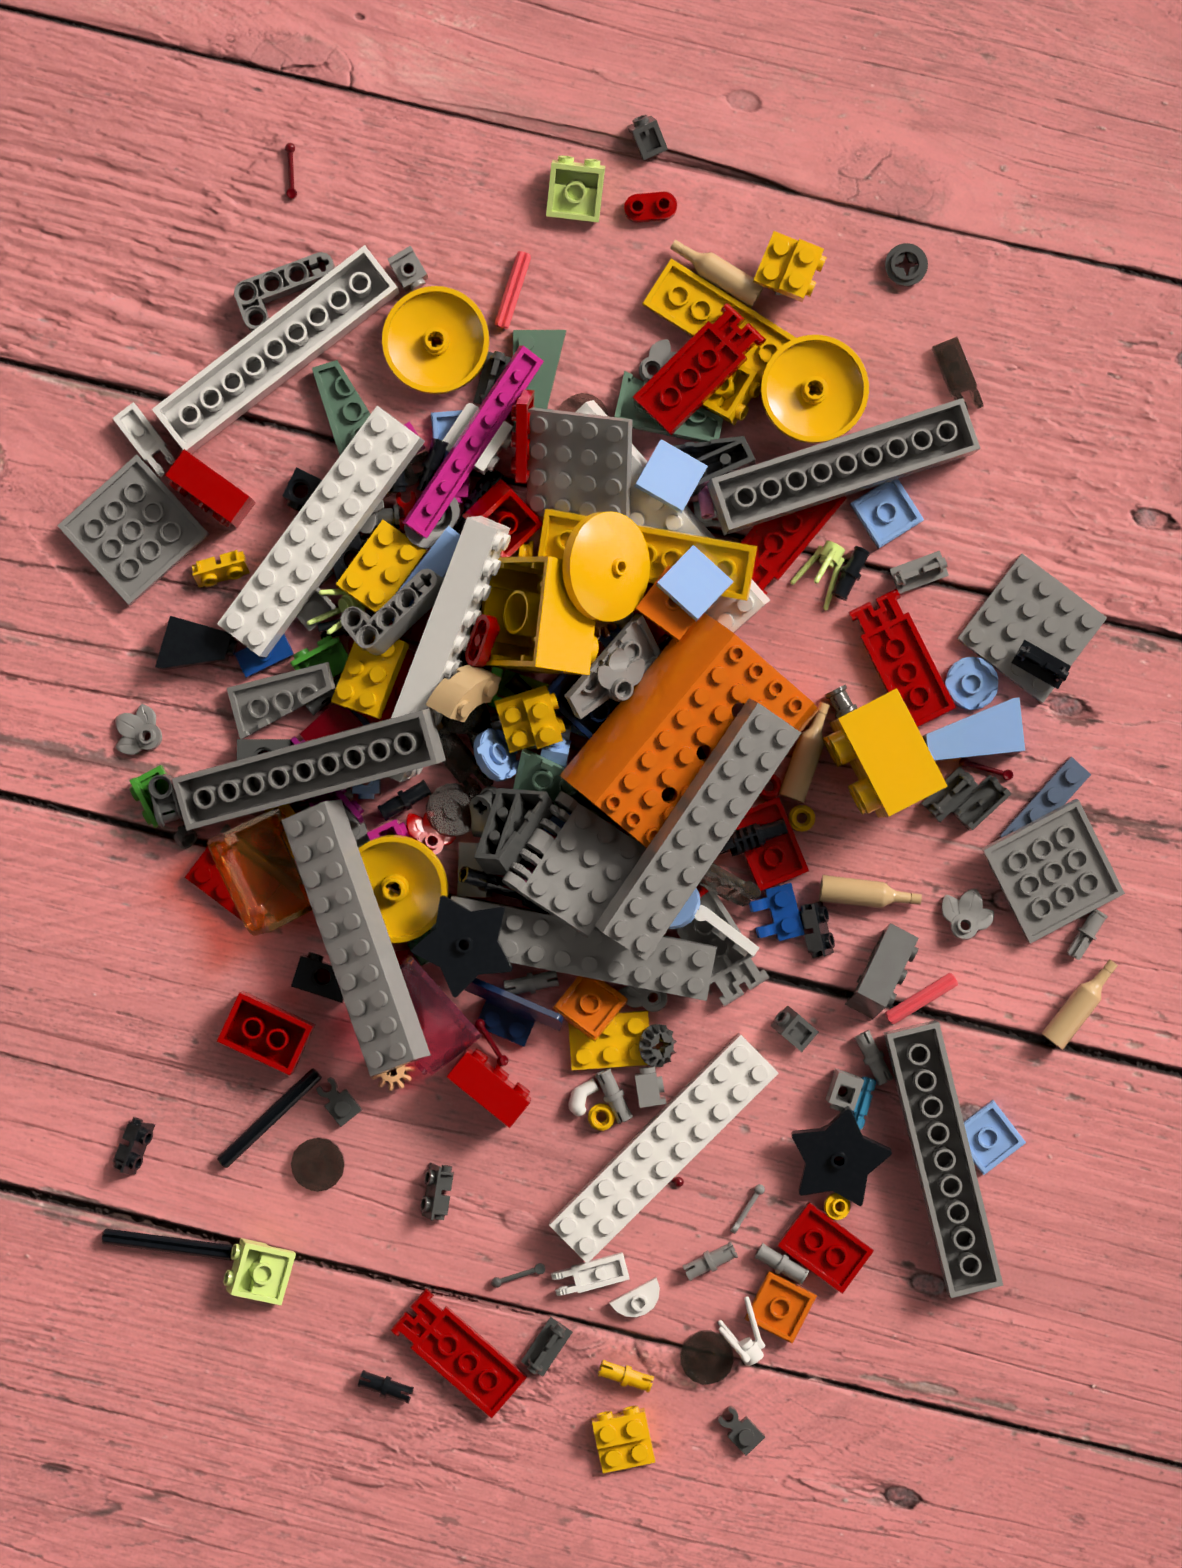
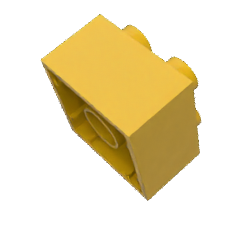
(538, 620)
(885, 755)

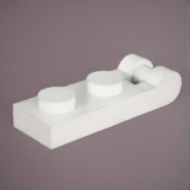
(723, 930)

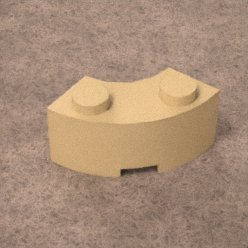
(464, 692)

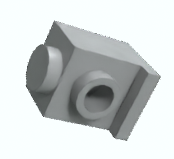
(401, 260)
(649, 1087)
(853, 1088)

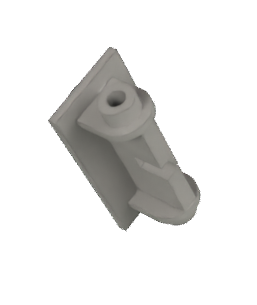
(919, 572)

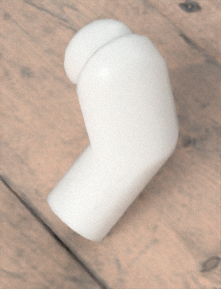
(579, 1095)

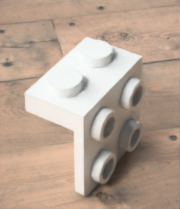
(501, 439)

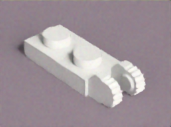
(143, 436)
(594, 1274)

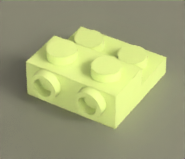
(575, 189)
(259, 1271)

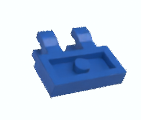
(783, 911)

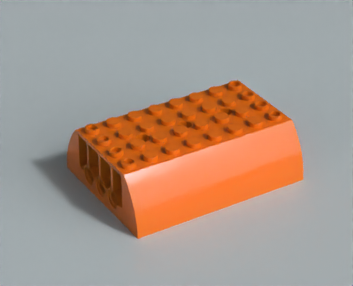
(672, 712)

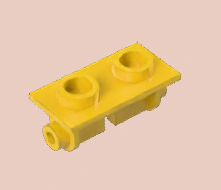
(208, 572)

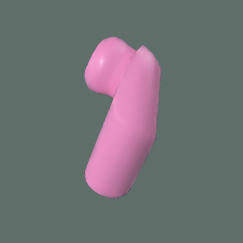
(706, 504)

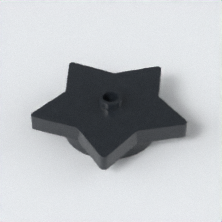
(482, 932)
(843, 1139)

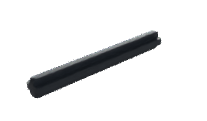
(270, 1117)
(167, 1244)

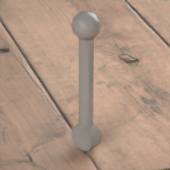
(759, 1190)

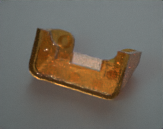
(260, 872)

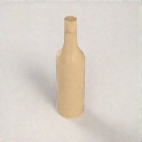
(721, 274)
(805, 758)
(862, 892)
(1077, 1008)

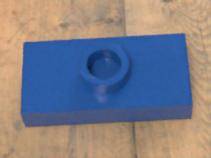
(252, 663)

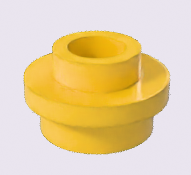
(801, 826)
(601, 1126)
(830, 1210)

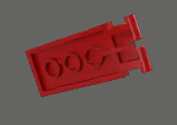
(698, 369)
(785, 538)
(902, 658)
(460, 1354)

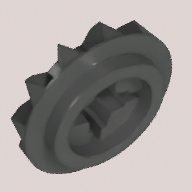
(914, 255)
(651, 1037)

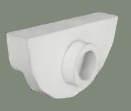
(638, 1300)

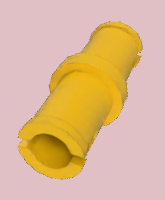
(625, 1376)

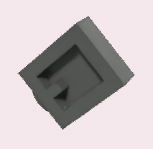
(647, 136)
(794, 1028)

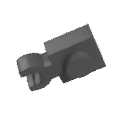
(341, 1105)
(743, 1433)

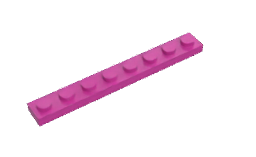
(473, 442)

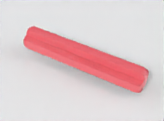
(512, 290)
(921, 998)

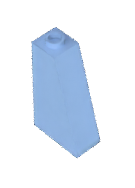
(438, 556)
(981, 734)

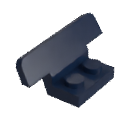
(510, 1014)

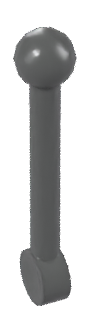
(539, 1269)

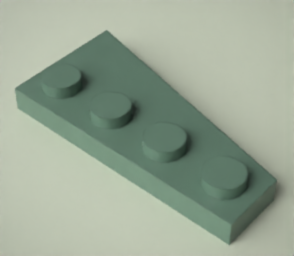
(548, 347)
(341, 402)

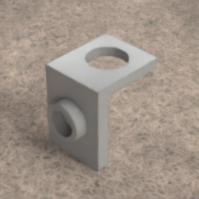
(314, 607)

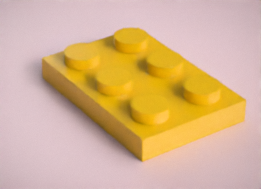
(380, 567)
(369, 679)
(614, 1048)

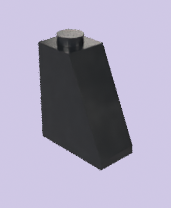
(193, 645)

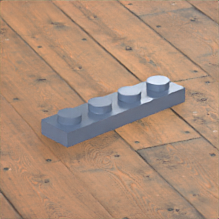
(1051, 795)

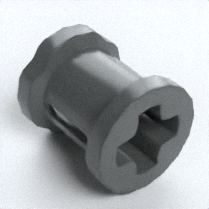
(390, 515)
(841, 701)

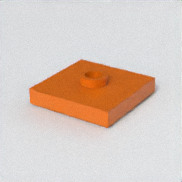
(664, 611)
(590, 1005)
(781, 1306)

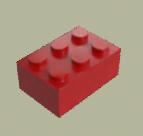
(209, 490)
(266, 1032)
(490, 1086)

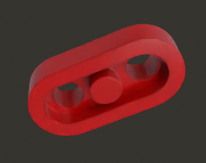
(651, 210)
(482, 640)

